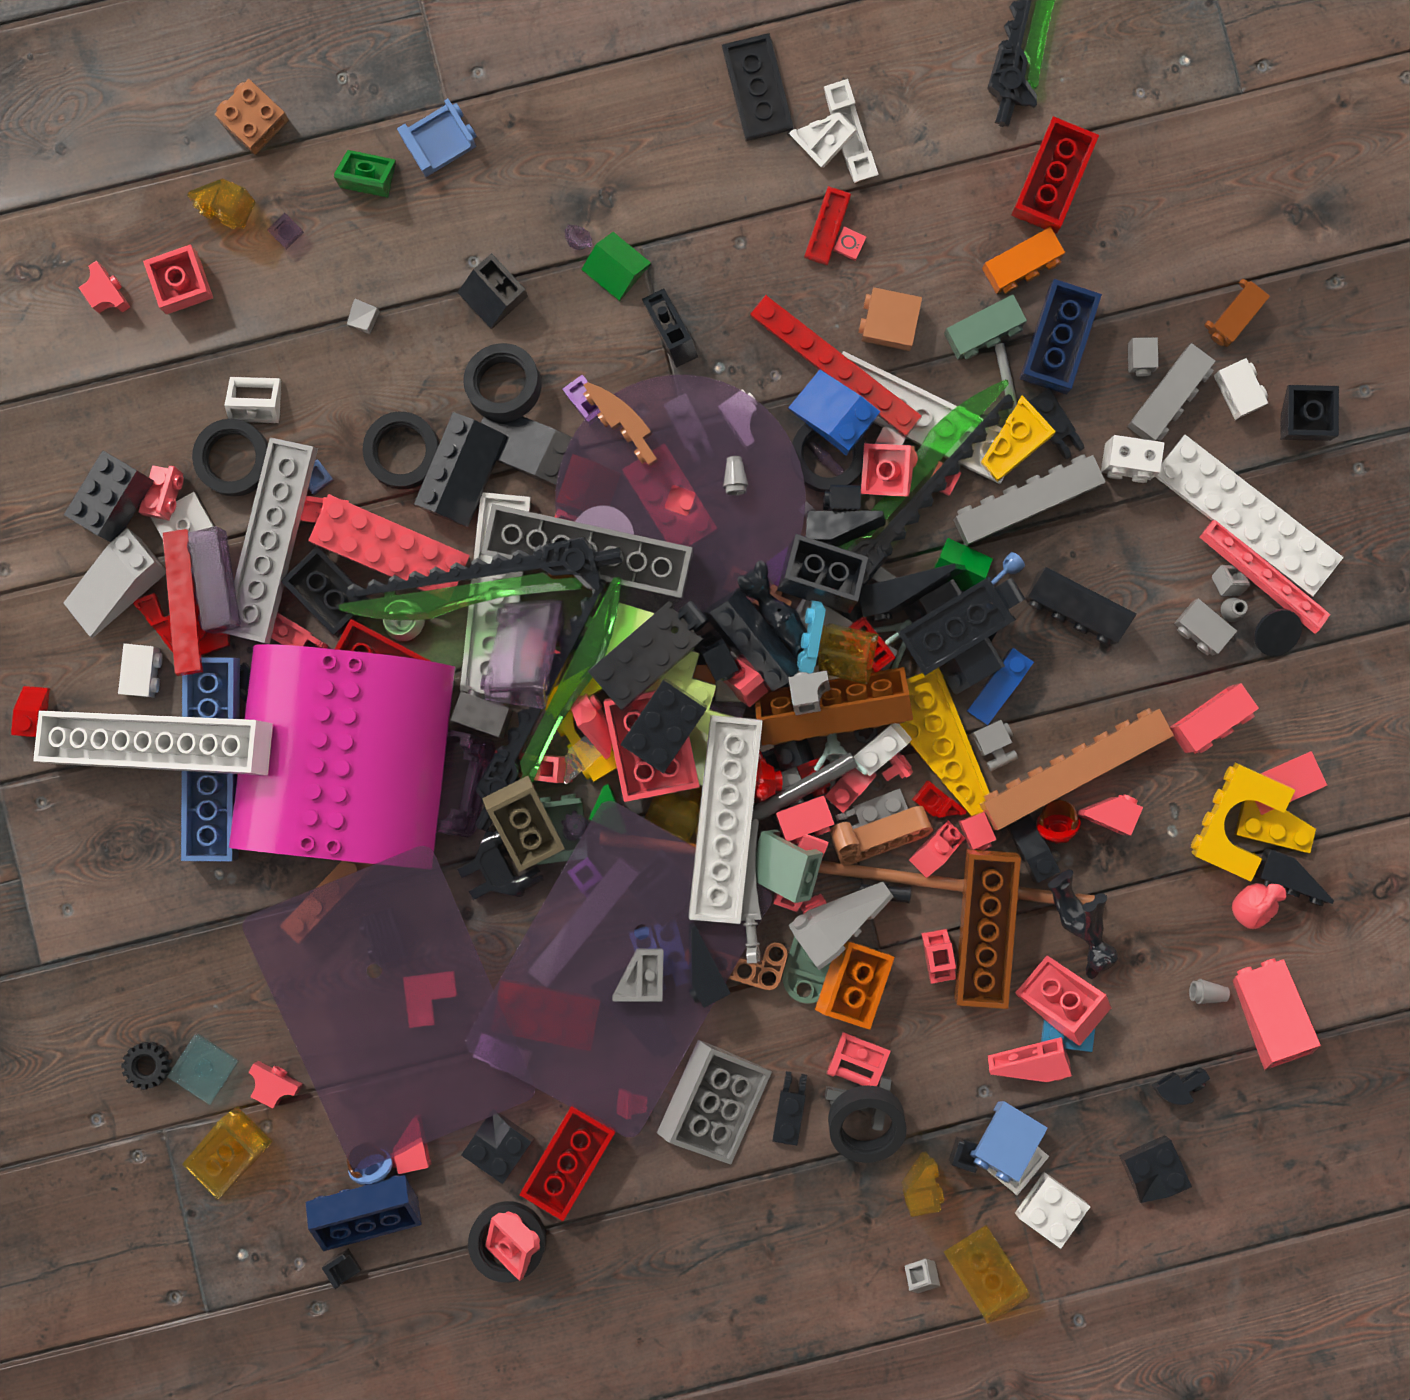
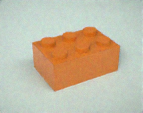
(855, 984)

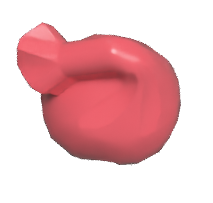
(1257, 904)

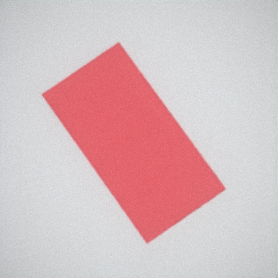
(1300, 774)

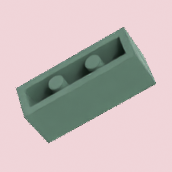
(985, 328)

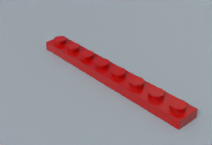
(834, 364)

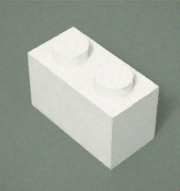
(1241, 388)
(140, 670)
(882, 748)

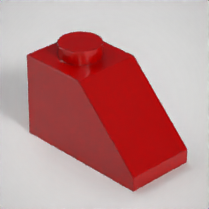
(27, 709)

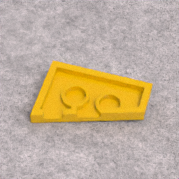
(1019, 438)
(1274, 827)

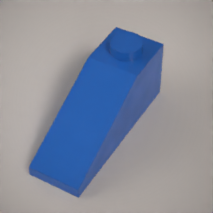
(1000, 686)

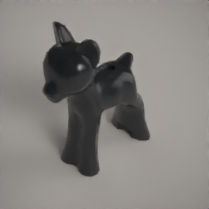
(780, 616)
(1084, 922)

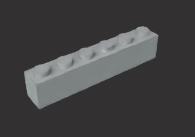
(1029, 500)

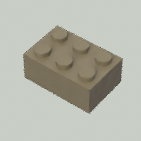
(523, 823)

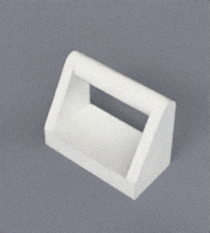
(253, 409)

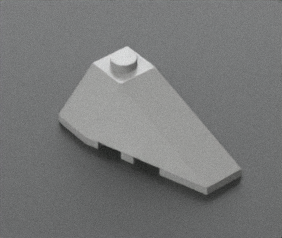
(829, 926)

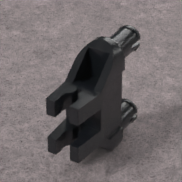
(497, 871)

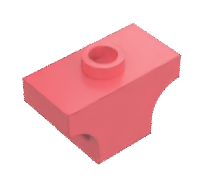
(103, 290)
(746, 684)
(939, 956)
(272, 1084)

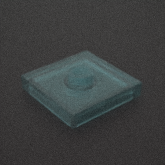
(203, 1068)

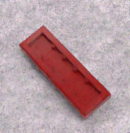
(827, 225)

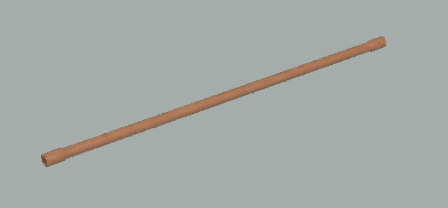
(931, 881)

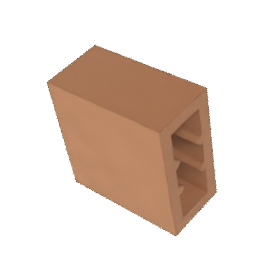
(251, 116)
(890, 319)

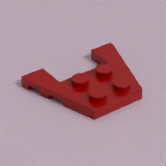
(152, 611)

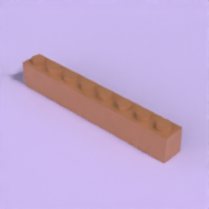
(1076, 769)

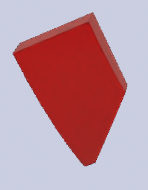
(936, 802)

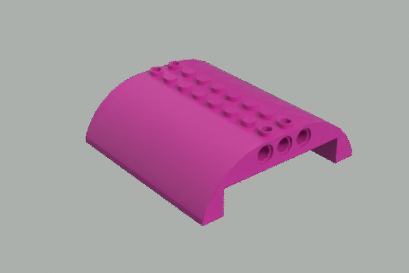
(349, 754)

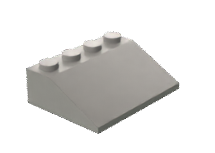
(713, 1102)

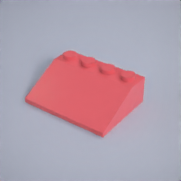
(635, 775)

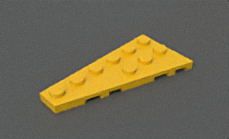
(943, 741)

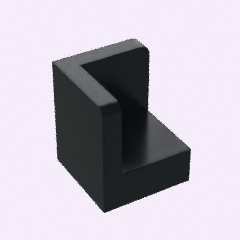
(960, 1154)
(341, 1268)

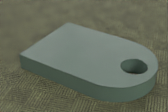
(801, 969)

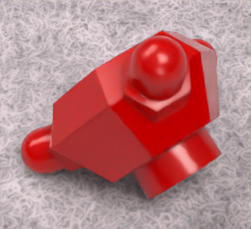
(766, 780)

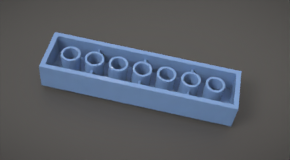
(209, 796)

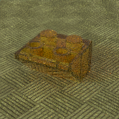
(224, 201)
(847, 652)
(677, 812)
(920, 1188)

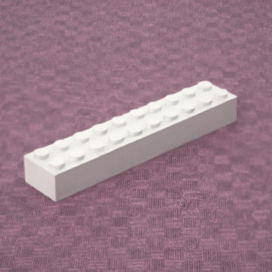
(154, 742)

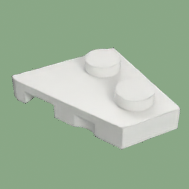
(824, 137)

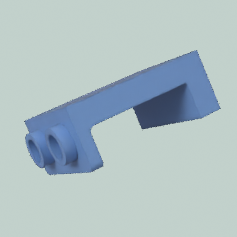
(438, 138)
(1008, 1142)

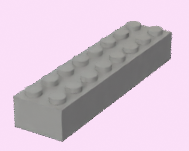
(646, 561)

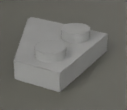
(642, 977)

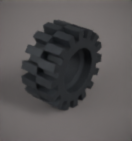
(131, 1065)

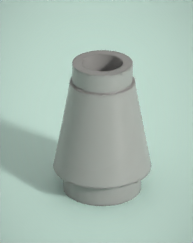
(735, 477)
(1229, 612)
(1208, 992)

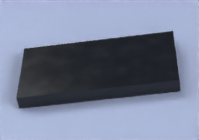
(757, 87)

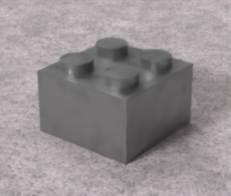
(482, 714)

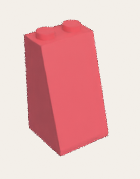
(1275, 1013)

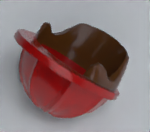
(1058, 822)

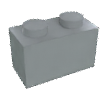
(1204, 628)

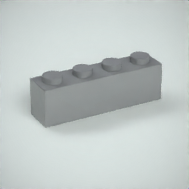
(1171, 393)

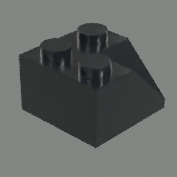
(1310, 413)
(497, 1146)
(1155, 1170)

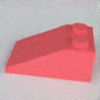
(1064, 1000)

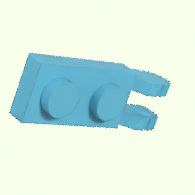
(811, 640)

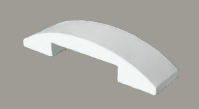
(855, 151)

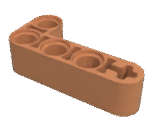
(879, 836)
(758, 969)

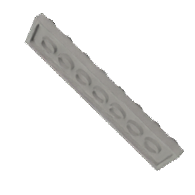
(271, 536)

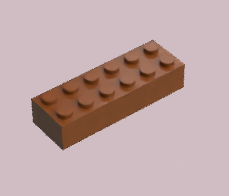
(843, 708)
(987, 928)

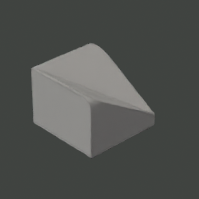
(363, 316)
(1230, 581)
(922, 1275)

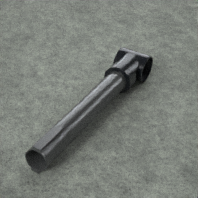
(804, 787)

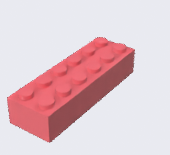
(381, 543)

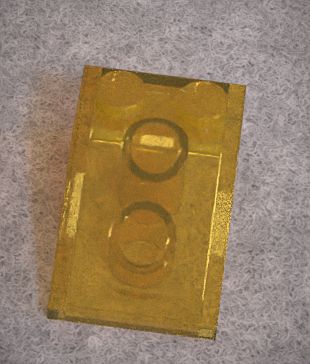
(227, 1152)
(987, 1274)

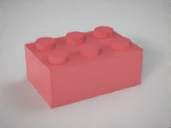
(1214, 719)

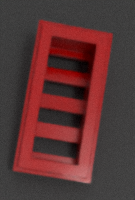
(887, 656)

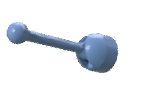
(1012, 564)

